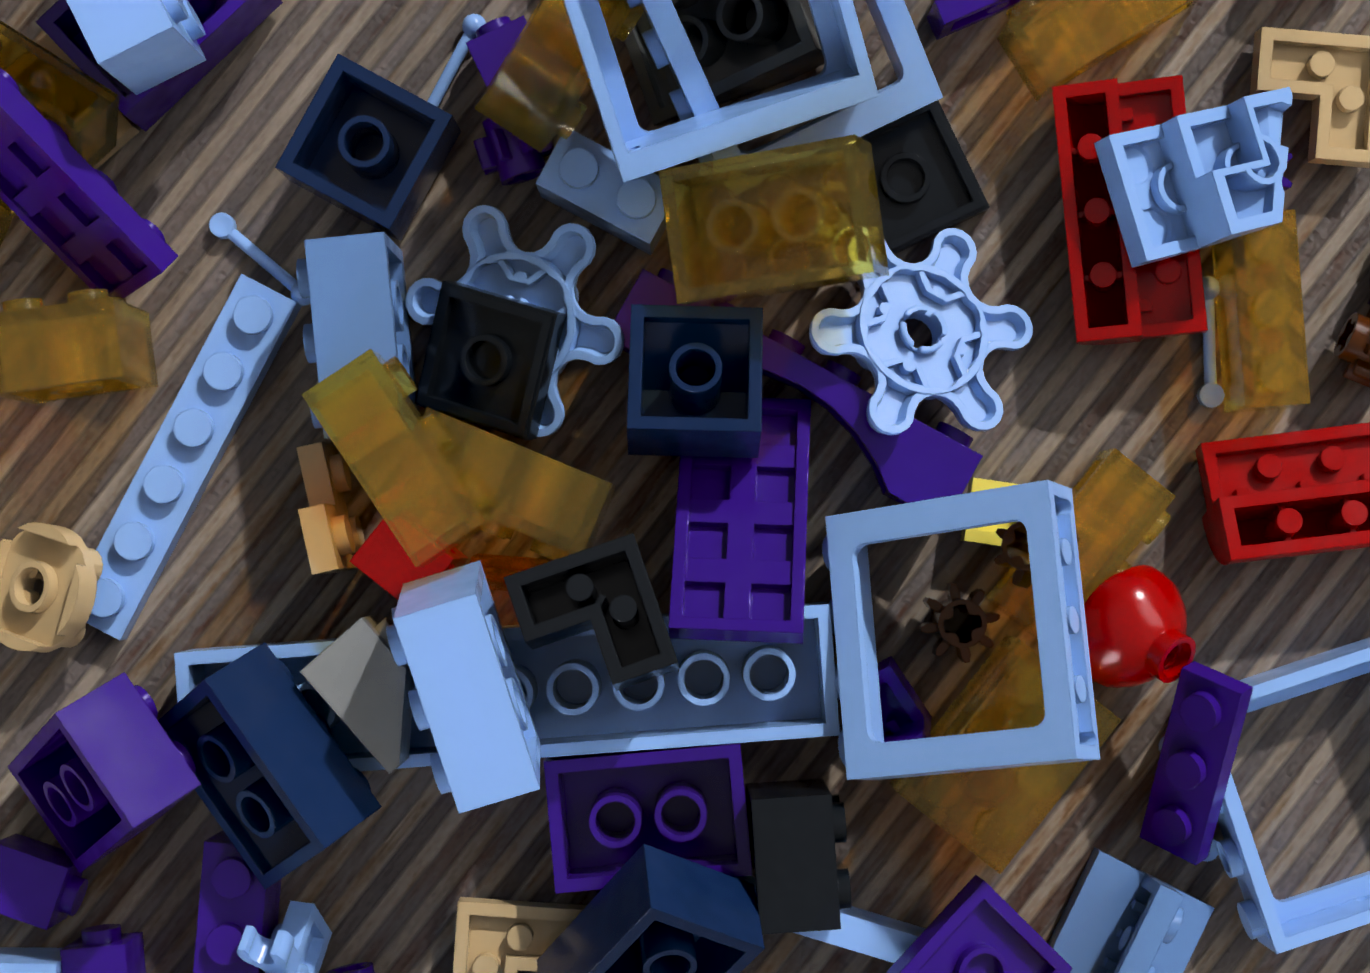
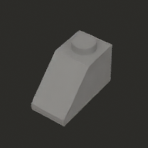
(367, 689)

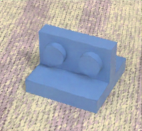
(1127, 921)

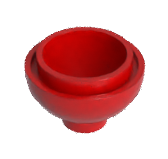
(1137, 629)

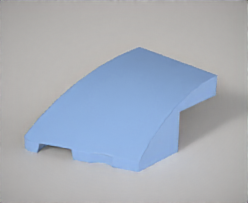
(1198, 177)

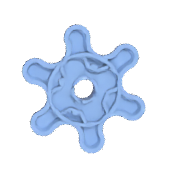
(539, 278)
(960, 330)

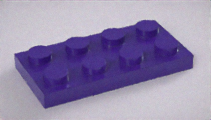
(72, 203)
(744, 537)

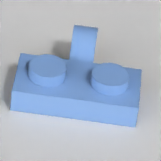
(295, 944)

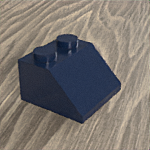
(695, 381)

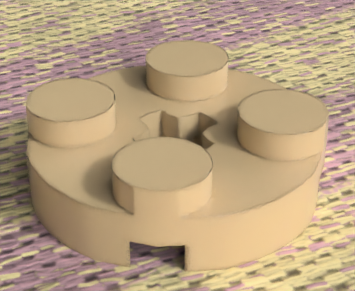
(68, 593)

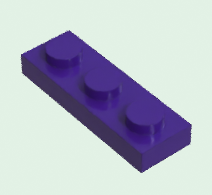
(1195, 762)

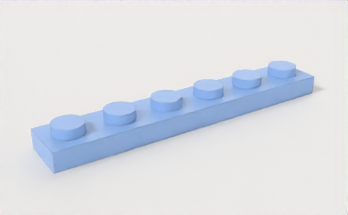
(187, 451)

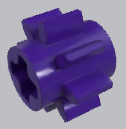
(509, 155)

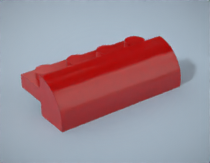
(1109, 295)
(1287, 493)

